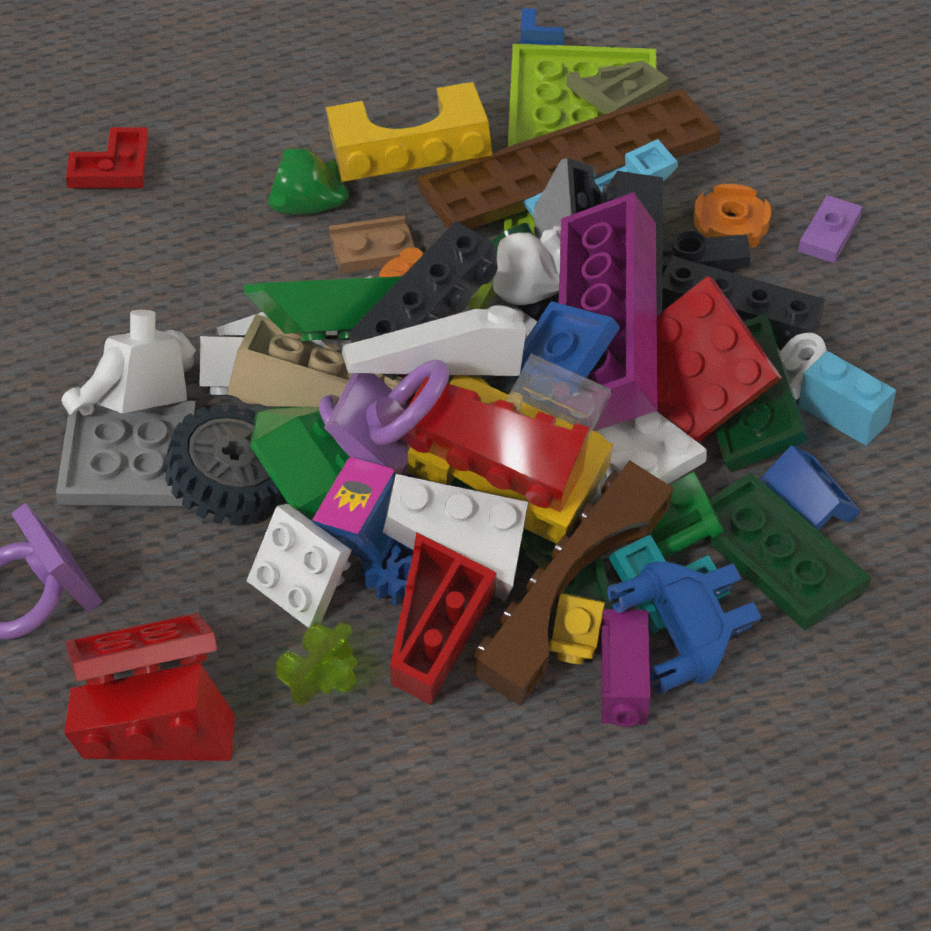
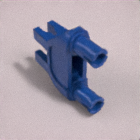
(690, 615)

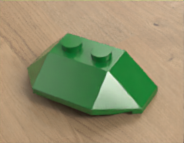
(318, 305)
(298, 455)

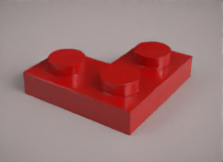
(117, 168)

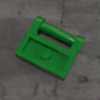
(687, 506)

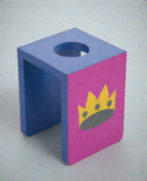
(358, 509)

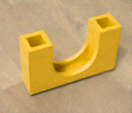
(371, 150)
(541, 521)

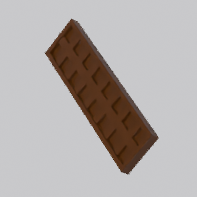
(500, 183)

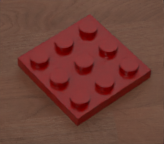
(707, 362)
(140, 648)

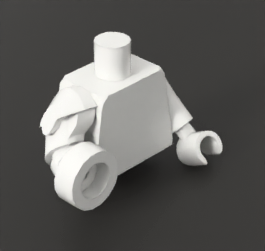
(136, 370)

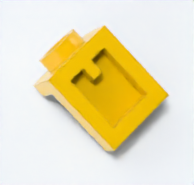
(577, 628)

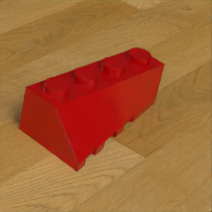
(503, 445)

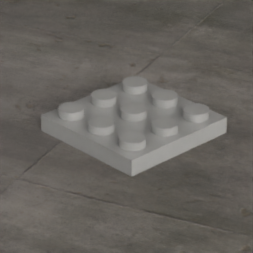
(119, 456)

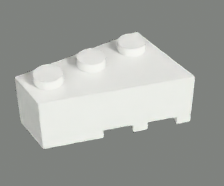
(464, 520)

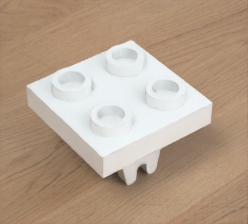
(299, 565)

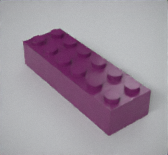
(612, 272)

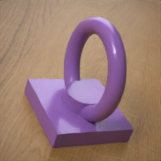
(375, 417)
(52, 565)

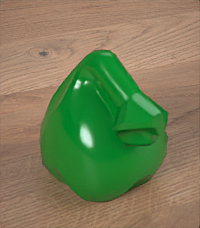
(306, 184)

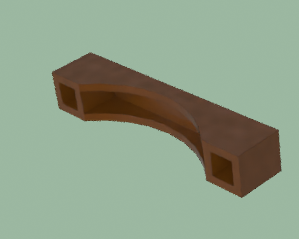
(624, 514)

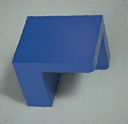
(538, 34)

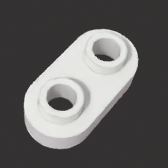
(794, 354)

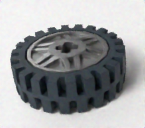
(217, 469)

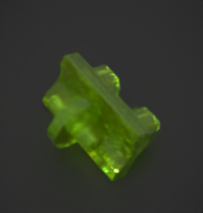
(324, 668)

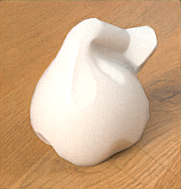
(528, 267)

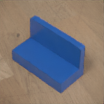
(809, 488)

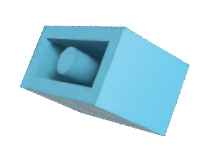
(846, 398)

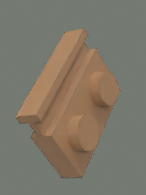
(369, 243)

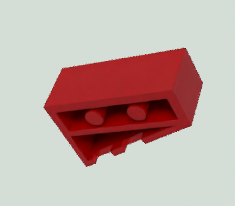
(438, 615)
(152, 718)

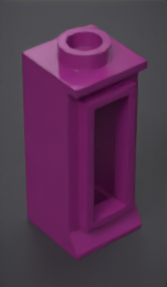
(625, 668)

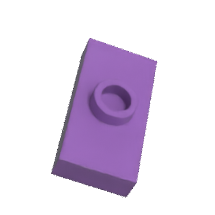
(830, 229)

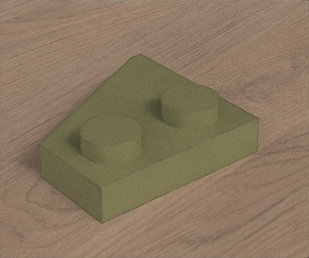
(619, 85)

